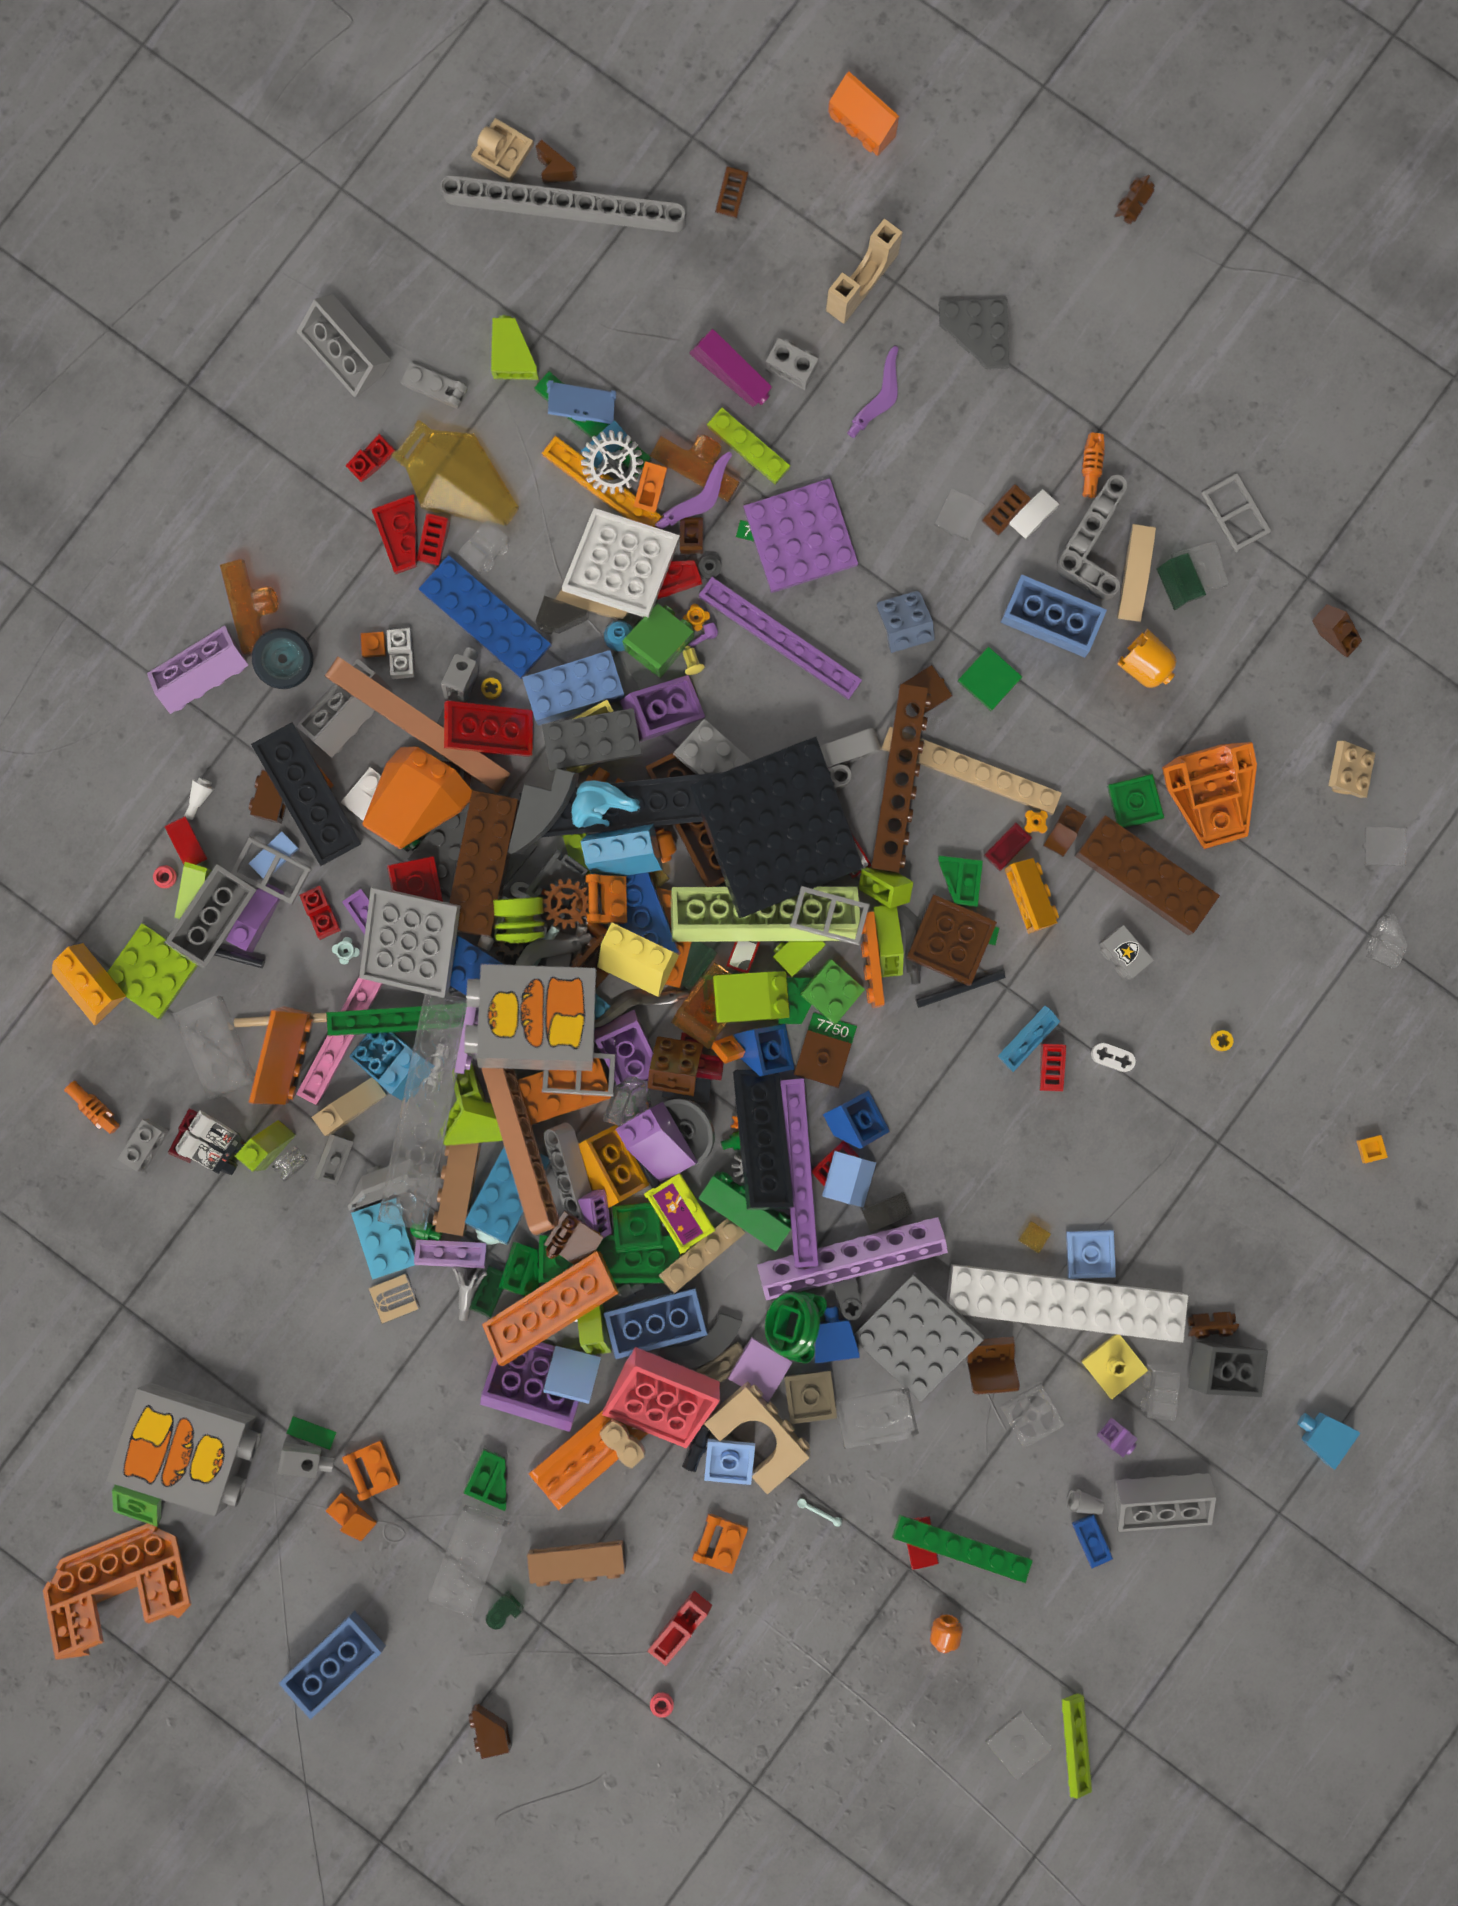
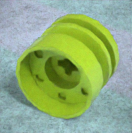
(519, 919)

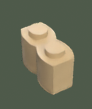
(628, 1447)

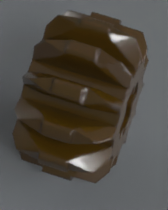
(508, 951)

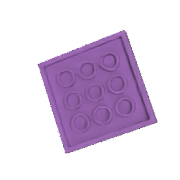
(800, 535)

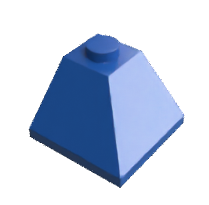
(766, 1049)
(857, 1121)

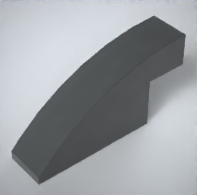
(541, 809)

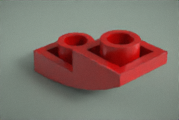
(371, 459)
(185, 841)
(320, 912)

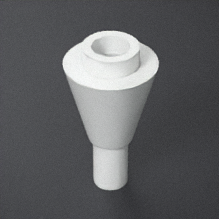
(199, 793)

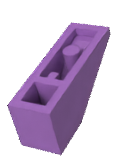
(254, 919)
(1117, 1438)

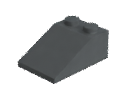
(1227, 1369)

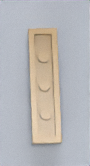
(701, 1255)

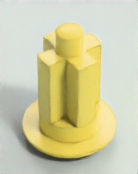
(692, 662)

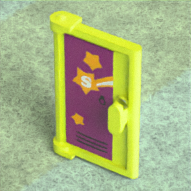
(677, 1209)

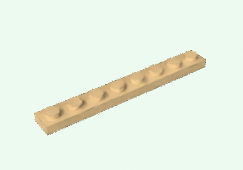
(981, 775)

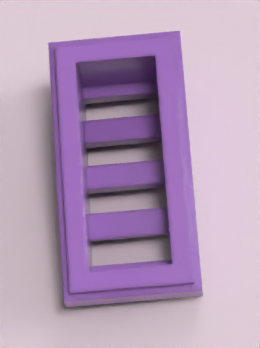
(596, 1202)

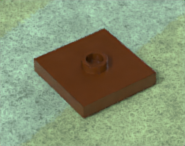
(822, 1059)

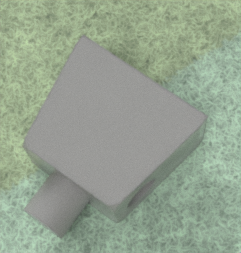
(460, 676)
(293, 1462)

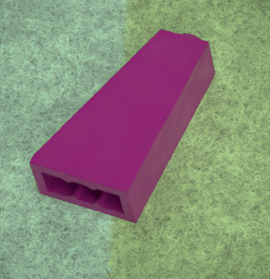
(731, 368)

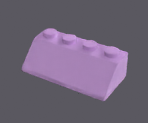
(197, 670)

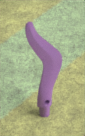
(883, 400)
(701, 502)

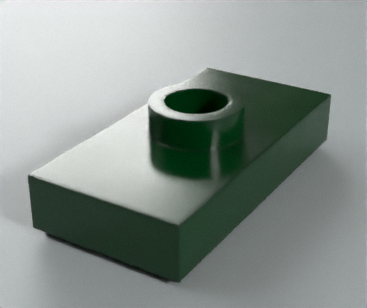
(488, 1293)

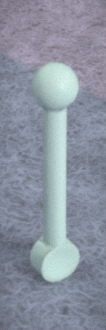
(836, 1521)

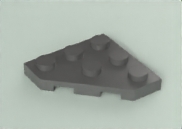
(979, 328)

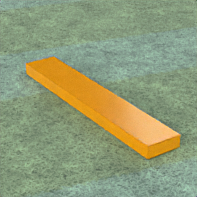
(570, 462)

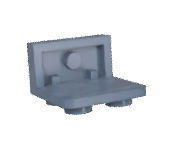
(906, 621)

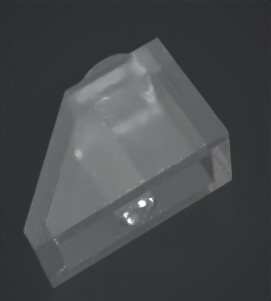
(629, 1100)

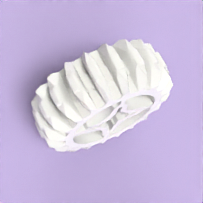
(603, 468)

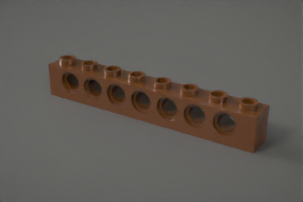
(919, 697)

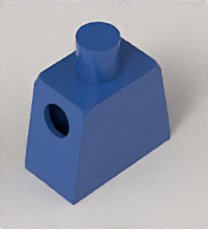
(835, 1339)

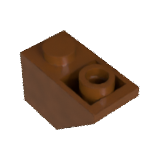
(1337, 629)
(267, 801)
(491, 1733)

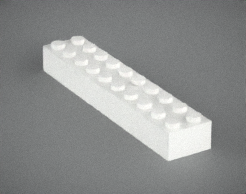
(1067, 1303)

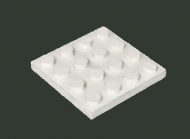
(621, 563)

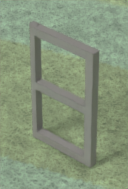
(1251, 504)
(279, 855)
(834, 898)
(578, 1091)

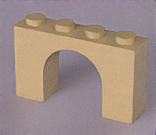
(849, 292)
(749, 1405)

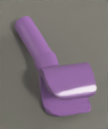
(710, 632)

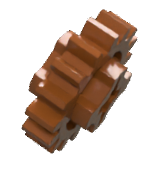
(559, 894)

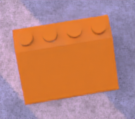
(281, 1056)

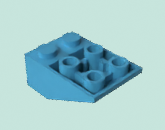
(385, 1060)

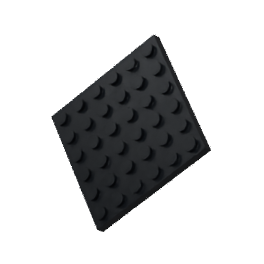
(776, 826)

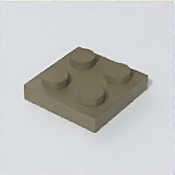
(810, 1396)

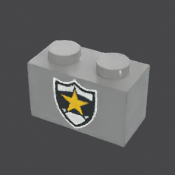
(1125, 953)

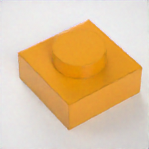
(1372, 1149)

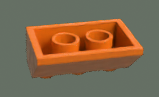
(863, 114)

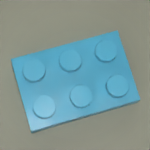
(384, 1244)

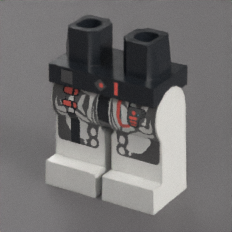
(218, 1149)

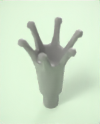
(467, 1290)

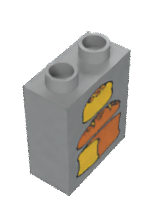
(532, 1017)
(184, 1450)

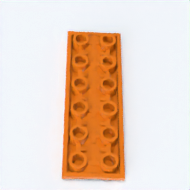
(577, 1462)

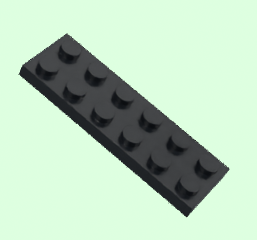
(306, 793)
(763, 1141)

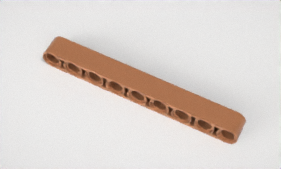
(414, 723)
(521, 1149)

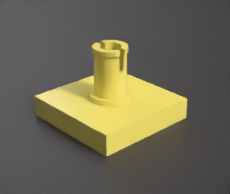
(1114, 1365)

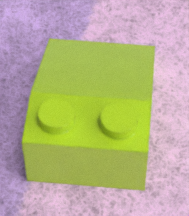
(751, 997)

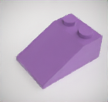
(664, 707)
(630, 1044)
(657, 1143)

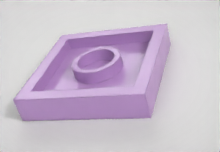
(760, 1367)

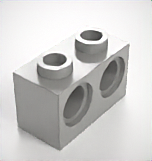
(788, 368)
(143, 1145)

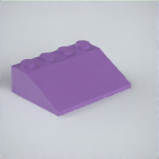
(520, 1386)

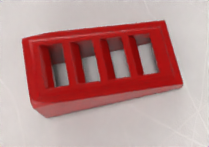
(443, 532)
(1061, 1068)
(822, 1164)

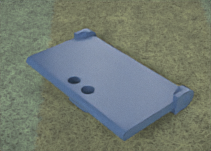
(568, 399)

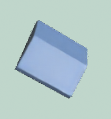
(849, 1179)
(729, 1461)

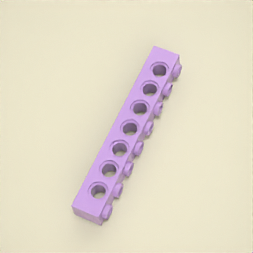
(855, 1258)

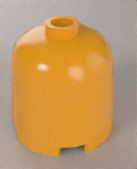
(1149, 660)

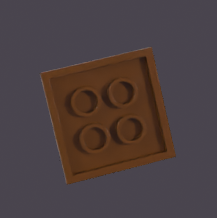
(951, 940)

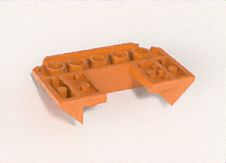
(134, 1559)

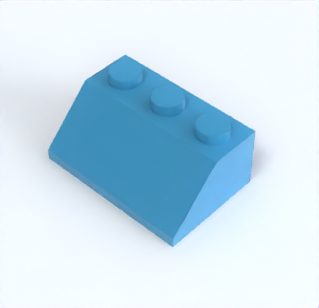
(622, 851)

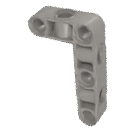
(1086, 573)

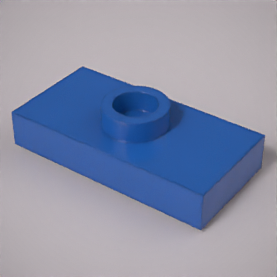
(1092, 1541)

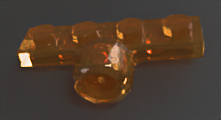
(695, 463)
(247, 603)

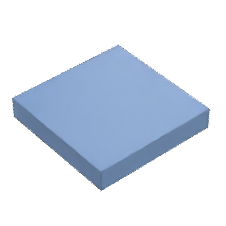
(1090, 1254)
(572, 1374)

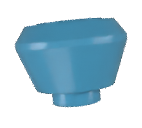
(611, 634)

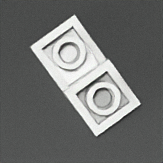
(1034, 514)
(400, 653)

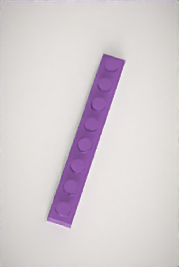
(780, 638)
(798, 1146)

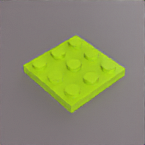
(151, 971)

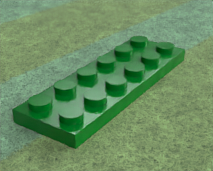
(624, 1267)

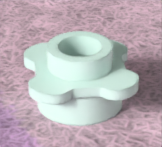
(345, 944)

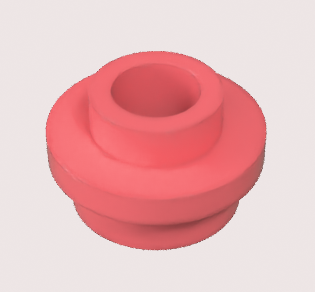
(159, 872)
(658, 1711)

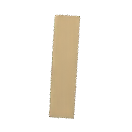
(1136, 572)

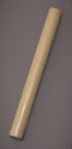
(263, 1021)

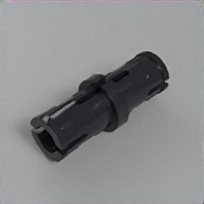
(696, 1449)

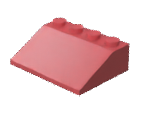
(662, 1398)

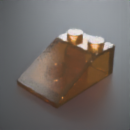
(698, 1011)

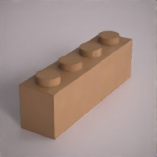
(457, 1188)
(576, 1562)

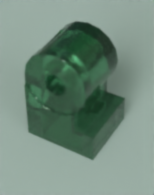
(501, 1609)

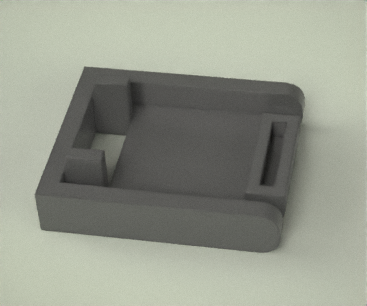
(553, 872)

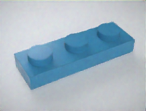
(1029, 1038)

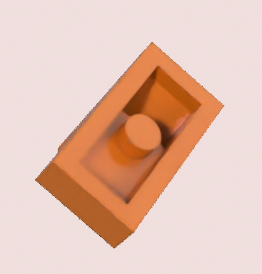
(650, 487)
(351, 1517)

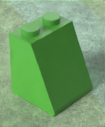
(658, 640)

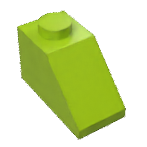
(886, 886)
(796, 954)
(469, 1085)

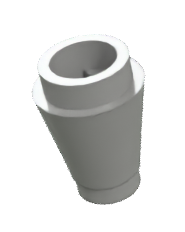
(1084, 1503)

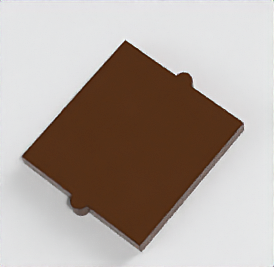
(930, 679)

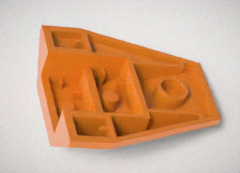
(1214, 791)
(414, 797)

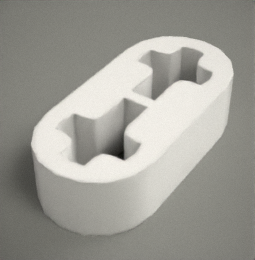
(1111, 1062)

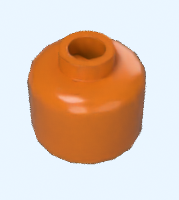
(666, 844)
(946, 1633)

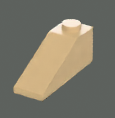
(348, 1106)

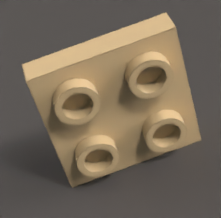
(502, 149)
(1351, 770)

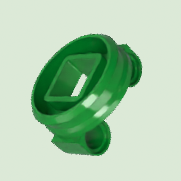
(809, 1309)

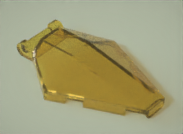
(455, 476)

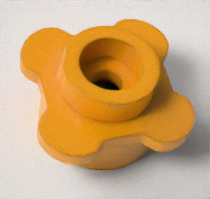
(696, 623)
(1031, 826)

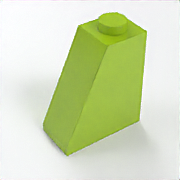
(510, 352)
(191, 881)
(889, 941)
(471, 1123)
(265, 1146)
(594, 1332)

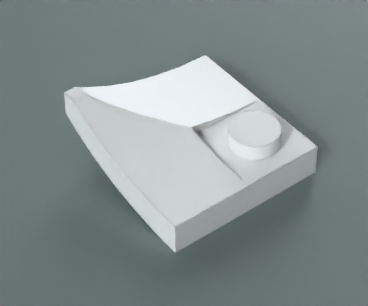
(362, 793)

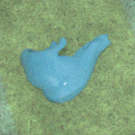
(595, 799)

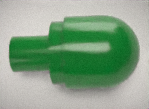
(733, 1142)
(426, 1234)

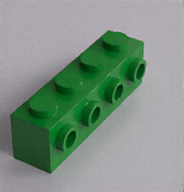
(730, 1201)

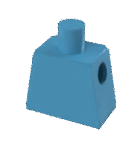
(1327, 1437)

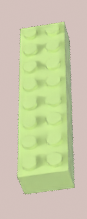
(710, 915)

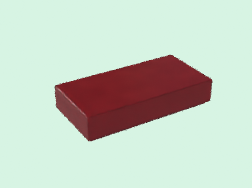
(1007, 847)

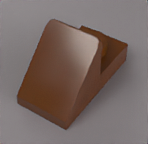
(557, 167)
(691, 536)
(1065, 831)

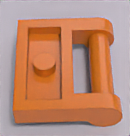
(612, 899)
(378, 1468)
(727, 1547)

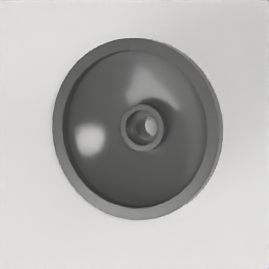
(689, 1113)

